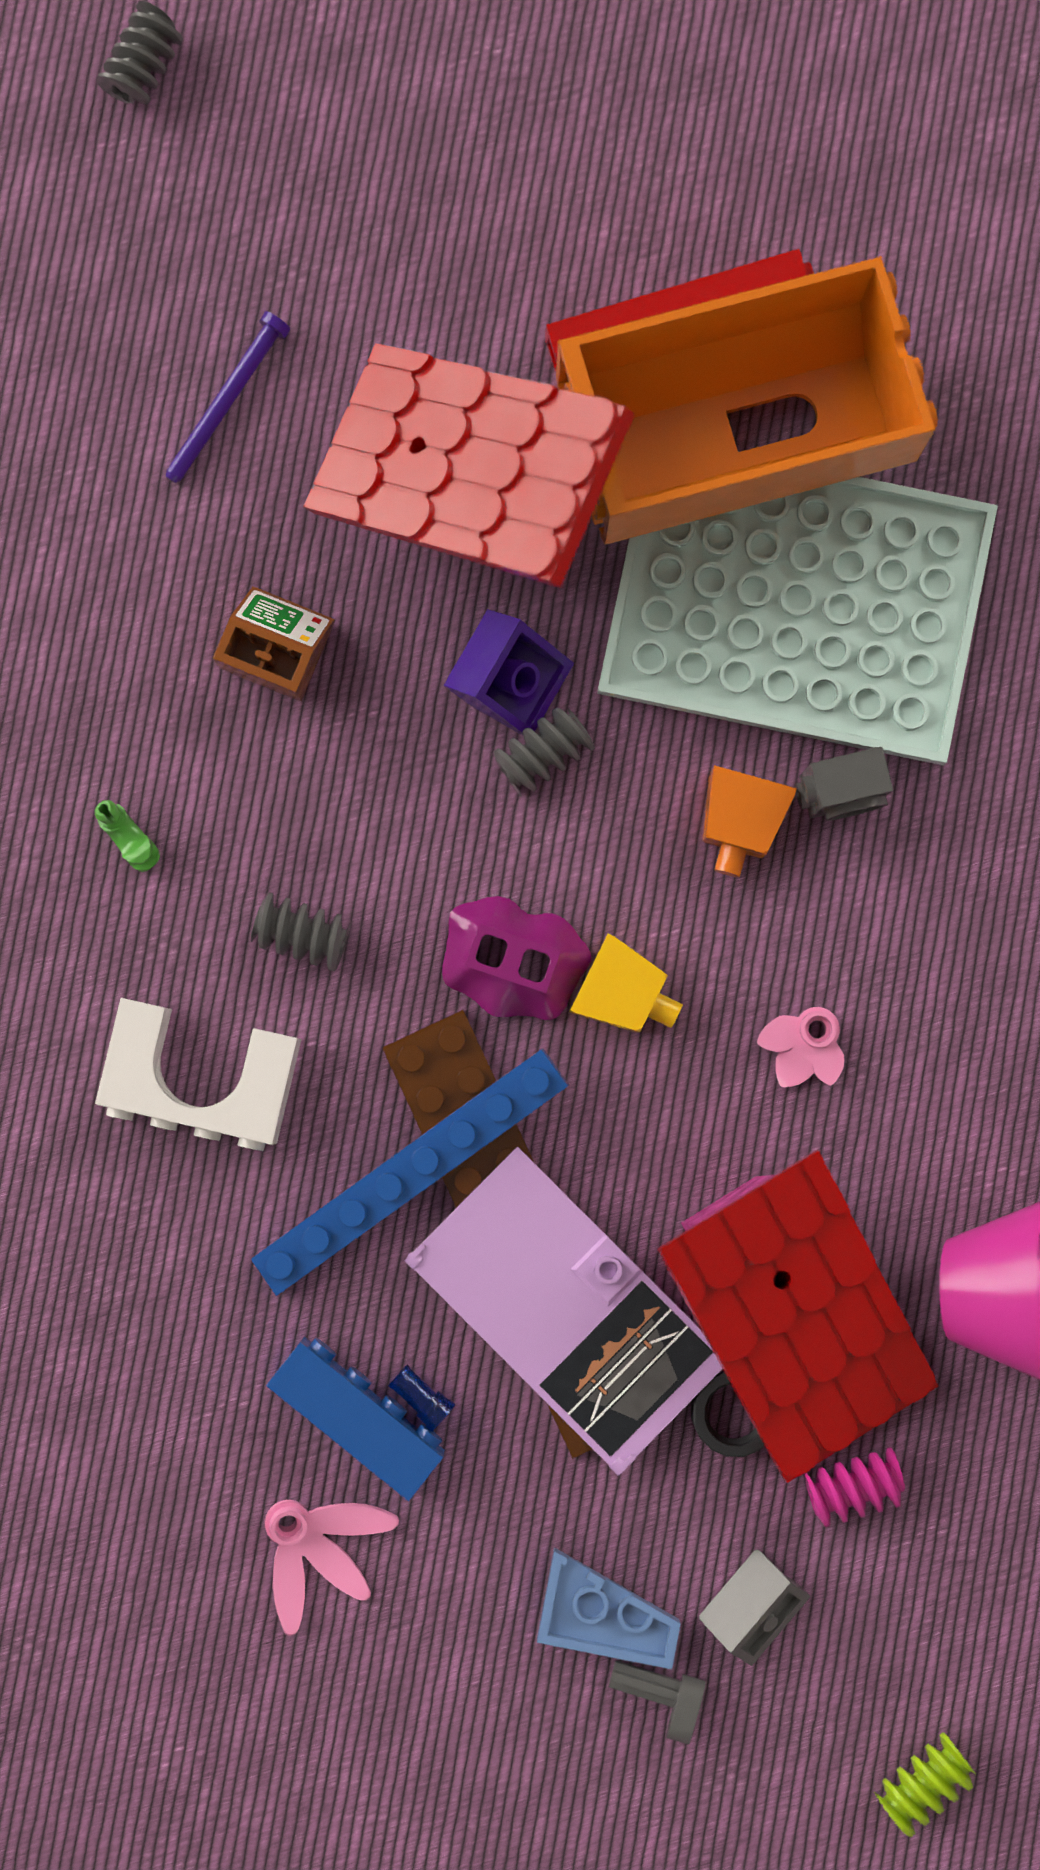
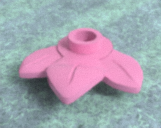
(799, 1052)

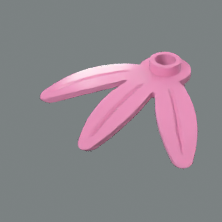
(330, 1560)

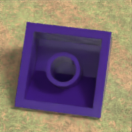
(509, 672)

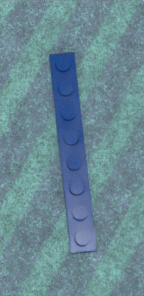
(410, 1171)

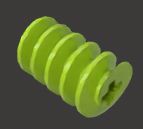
(926, 1785)

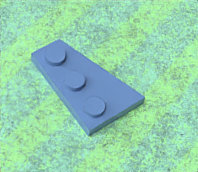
(603, 1618)

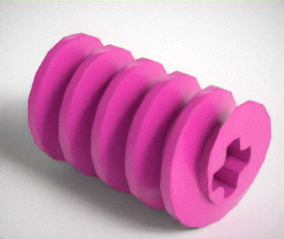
(855, 1487)

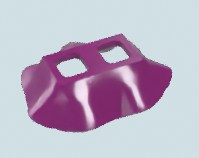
(502, 989)

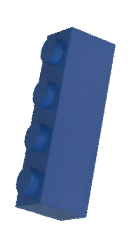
(356, 1417)

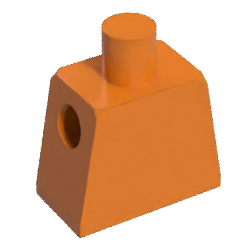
(742, 816)

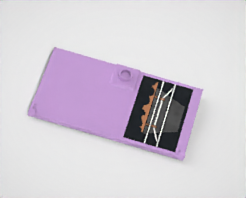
(567, 1310)

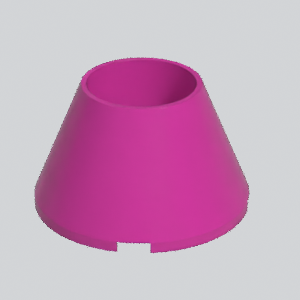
(995, 1290)

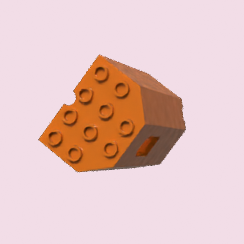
(684, 370)

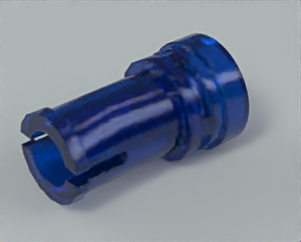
(430, 1405)

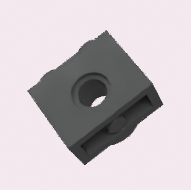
(845, 785)

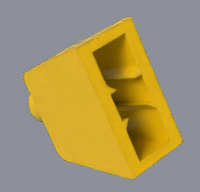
(624, 990)

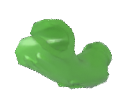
(128, 837)

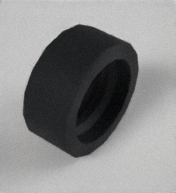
(725, 1446)

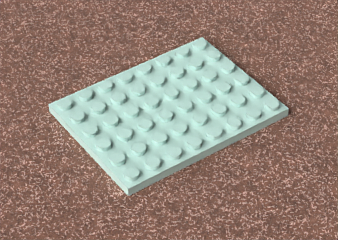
(809, 615)

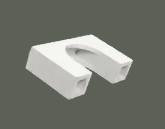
(135, 1082)

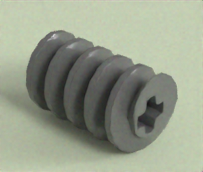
(139, 54)
(543, 749)
(300, 932)

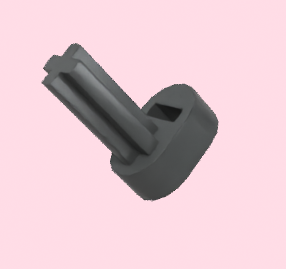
(681, 1695)

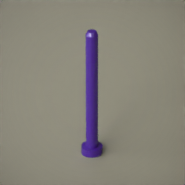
(272, 329)

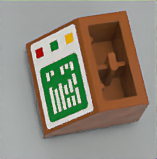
(273, 643)

